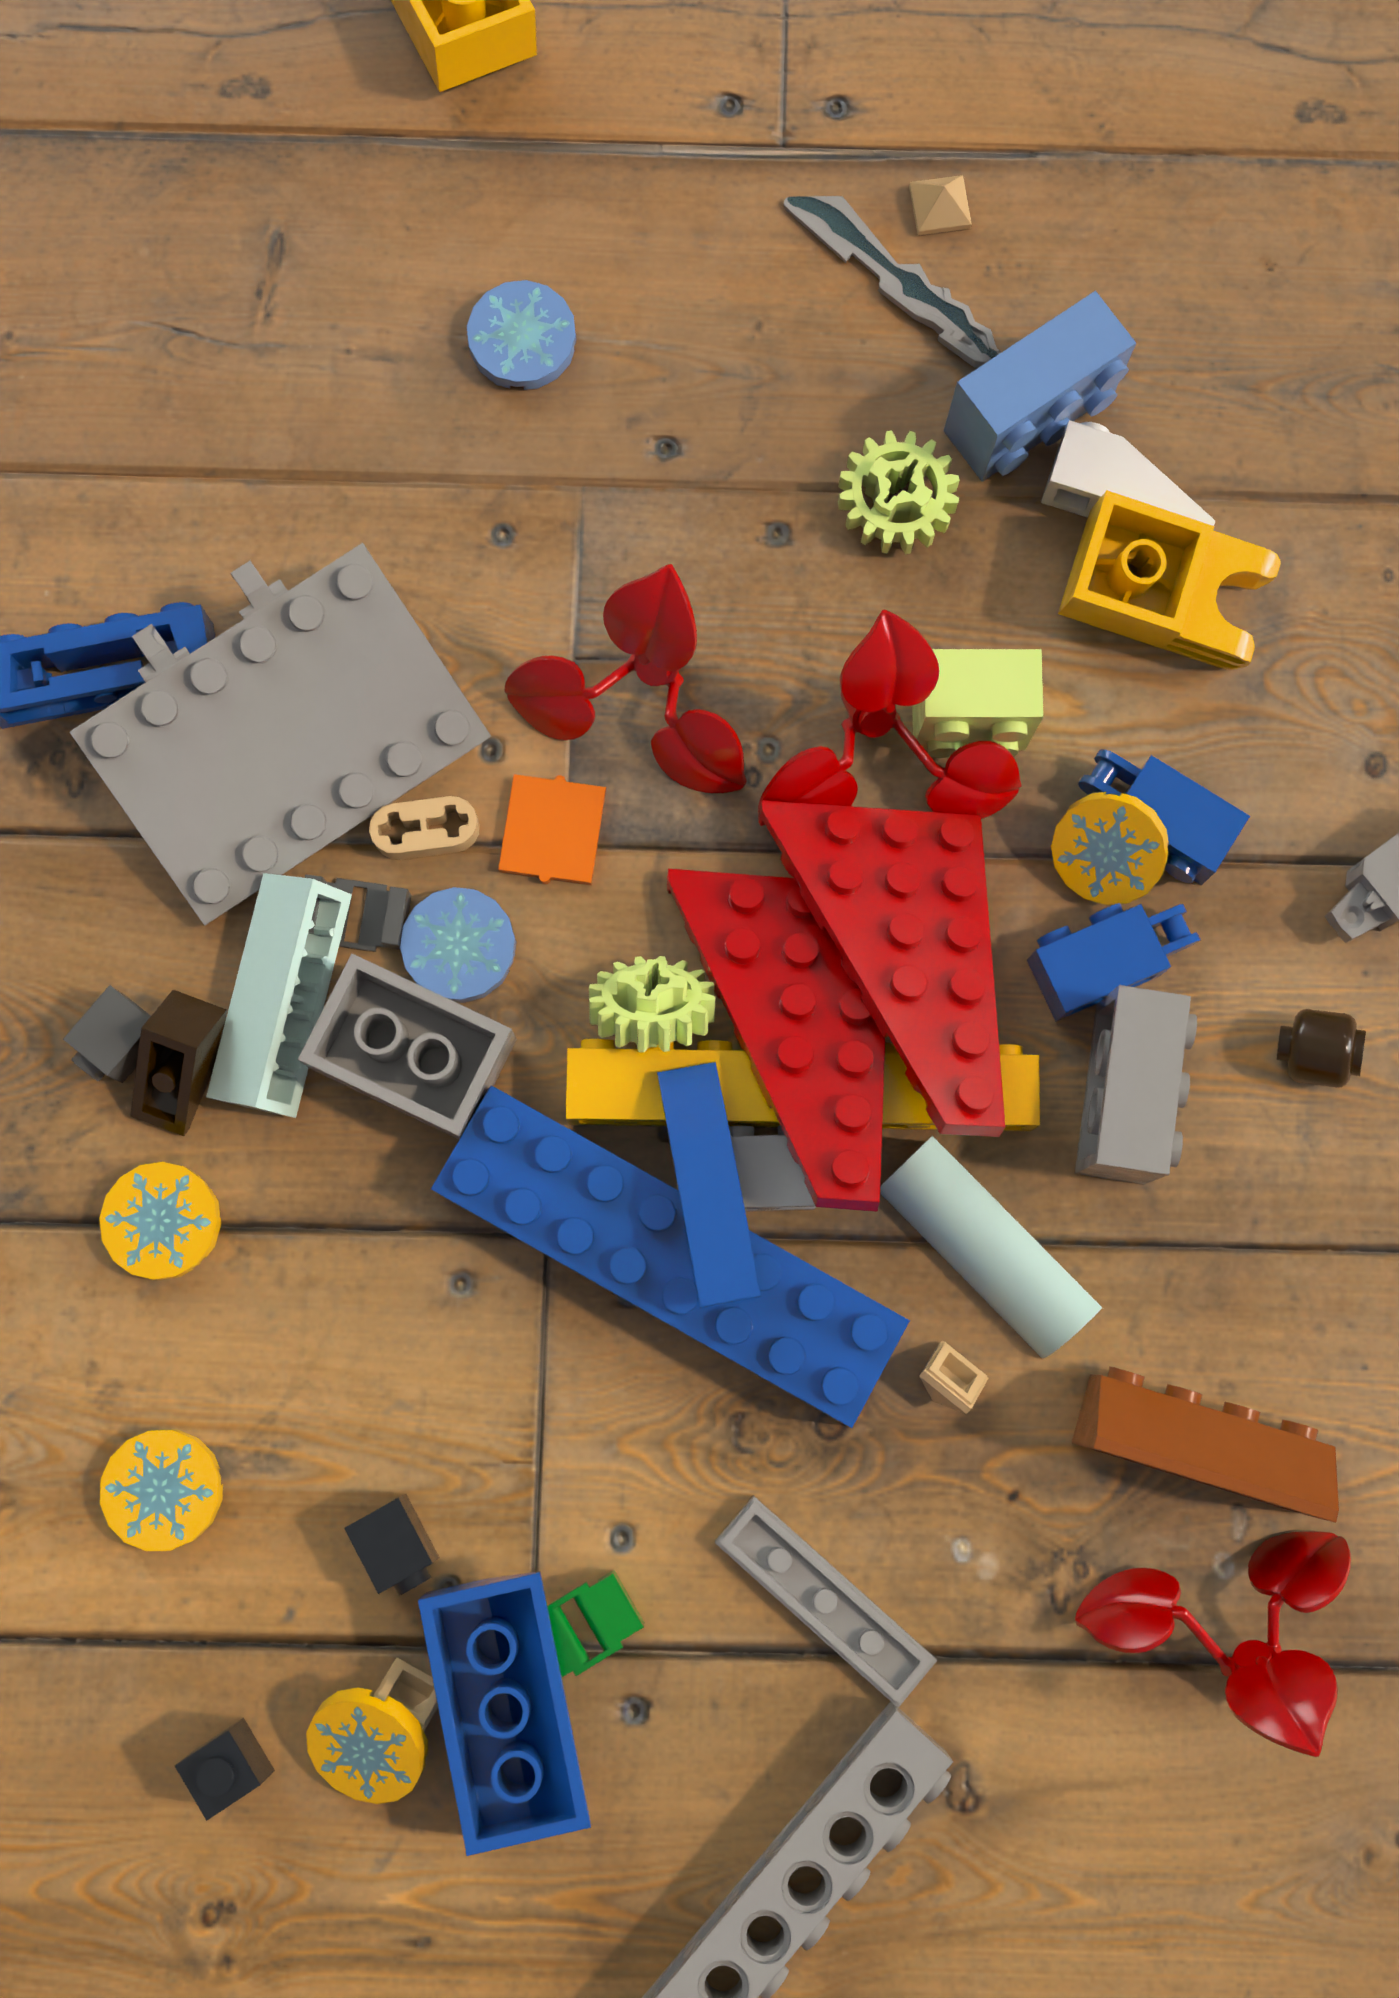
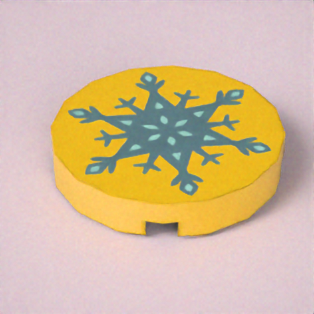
(1110, 848)
(160, 1221)
(161, 1490)
(367, 1746)

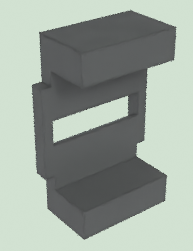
(382, 915)

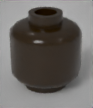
(1322, 1048)

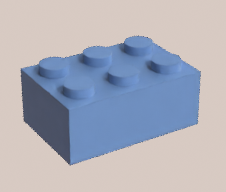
(1038, 387)

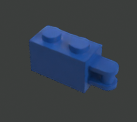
(1196, 820)
(1113, 951)

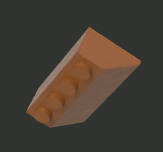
(1209, 1445)

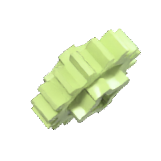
(908, 514)
(651, 1003)

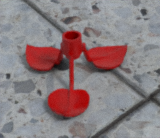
(659, 630)
(884, 671)
(1269, 1690)

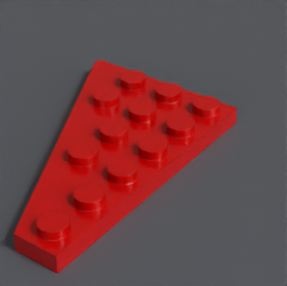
(915, 937)
(797, 1023)

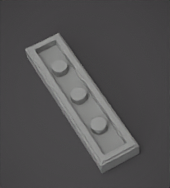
(826, 1601)

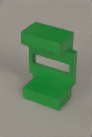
(608, 1614)

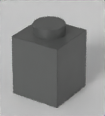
(108, 1036)

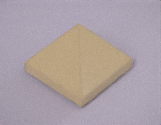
(940, 205)
(952, 1379)
(410, 1688)

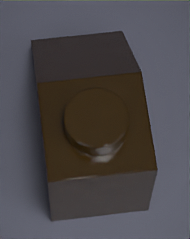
(176, 1061)

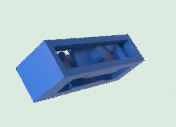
(35, 696)

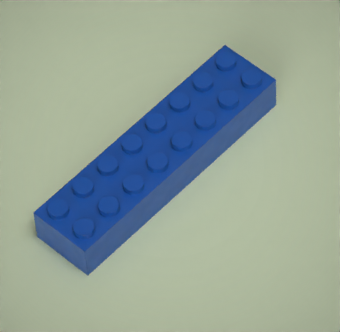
(632, 1240)

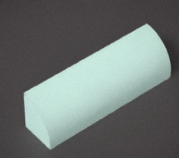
(278, 994)
(989, 1248)

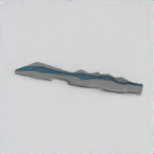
(903, 284)

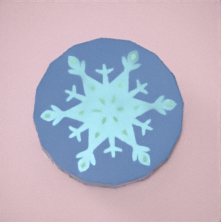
(521, 334)
(458, 944)

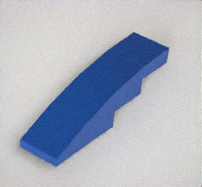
(708, 1185)

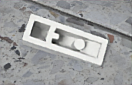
(1098, 461)

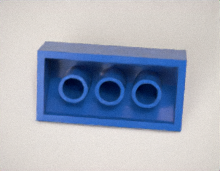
(503, 1712)

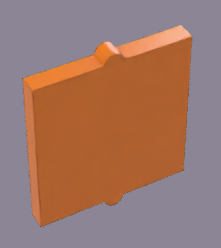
(552, 829)

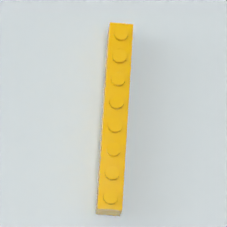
(624, 1088)

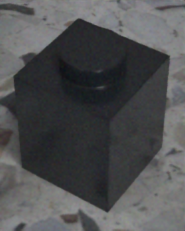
(393, 1546)
(224, 1769)

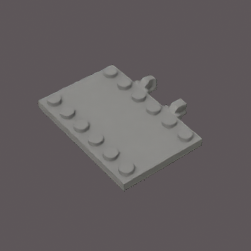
(278, 730)

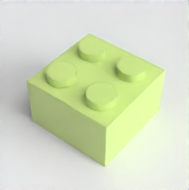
(981, 698)

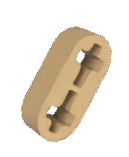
(423, 814)

